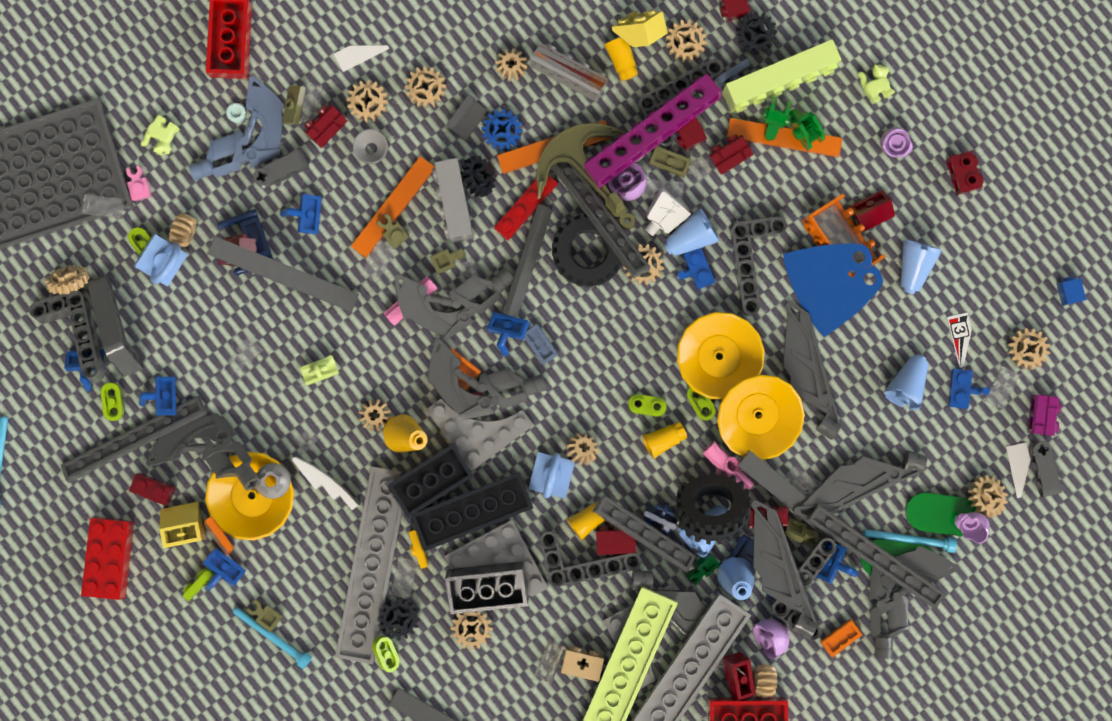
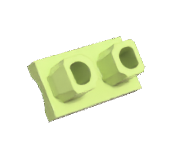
(319, 370)

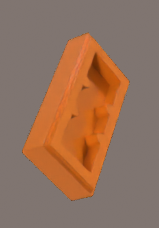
(841, 638)

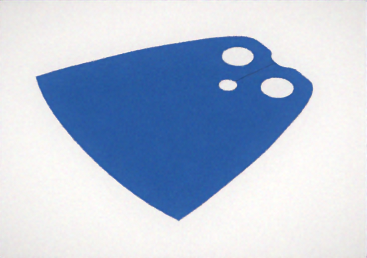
(824, 283)

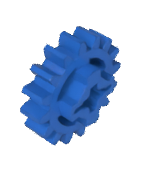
(495, 136)

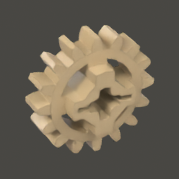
(680, 36)
(432, 84)
(356, 99)
(653, 271)
(67, 279)
(1033, 353)
(988, 496)
(477, 635)

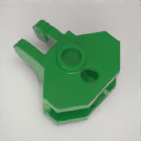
(775, 119)
(806, 128)

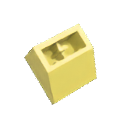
(641, 28)
(181, 525)

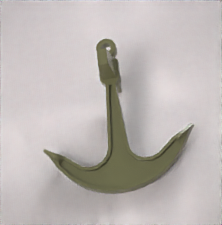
(569, 148)

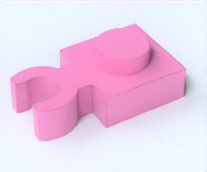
(139, 186)

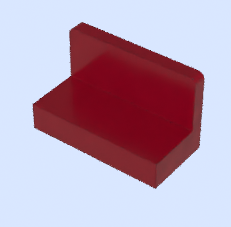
(873, 210)

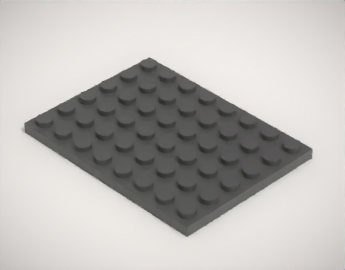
(49, 169)

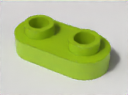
(138, 245)
(110, 402)
(699, 403)
(647, 405)
(192, 589)
(385, 652)

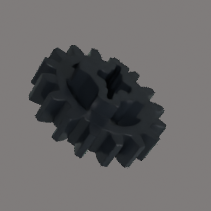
(763, 34)
(478, 176)
(405, 617)

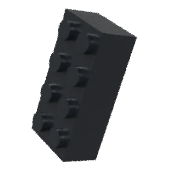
(429, 479)
(487, 587)

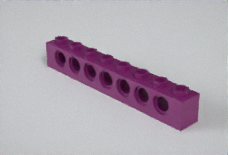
(649, 140)

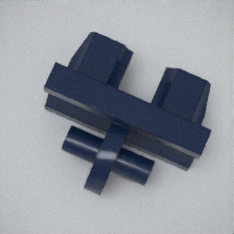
(661, 515)

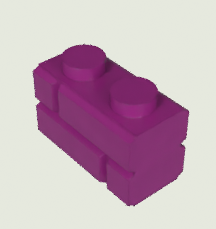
(1044, 415)

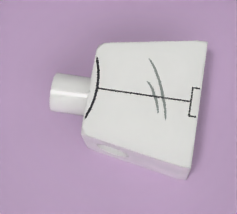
(665, 213)

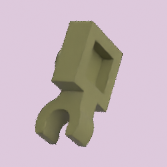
(444, 260)
(797, 531)

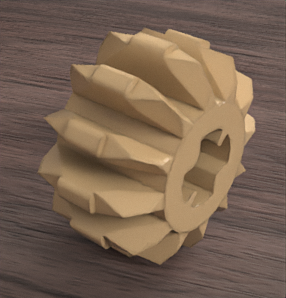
(504, 62)
(182, 230)
(371, 409)
(587, 446)
(765, 680)

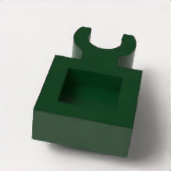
(704, 566)

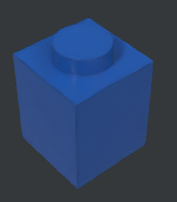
(1071, 291)

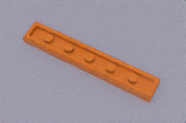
(755, 133)
(531, 154)
(393, 206)

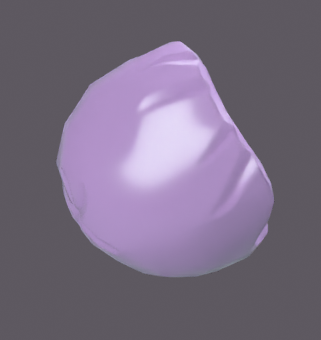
(896, 142)
(973, 526)

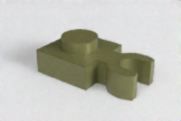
(393, 233)
(267, 617)

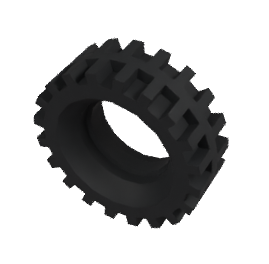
(569, 268)
(713, 527)

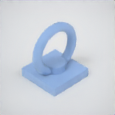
(160, 260)
(551, 475)

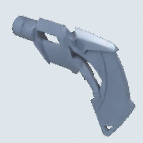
(268, 110)

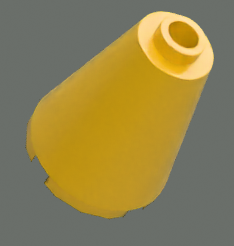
(404, 434)

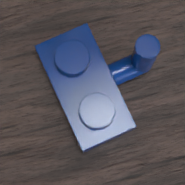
(308, 214)
(697, 268)
(507, 327)
(72, 364)
(961, 389)
(164, 396)
(834, 564)
(223, 568)

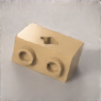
(571, 666)

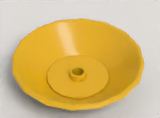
(723, 334)
(776, 426)
(237, 512)

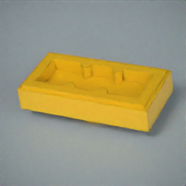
(417, 549)

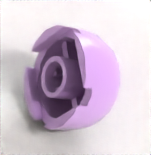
(629, 183)
(772, 637)

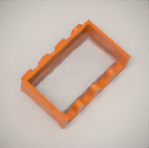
(833, 226)

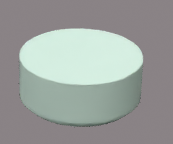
(236, 113)

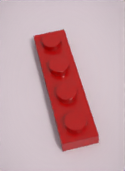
(523, 209)

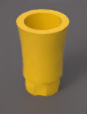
(622, 58)
(664, 439)
(585, 521)

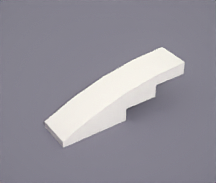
(319, 478)

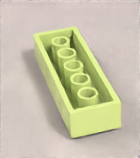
(781, 76)

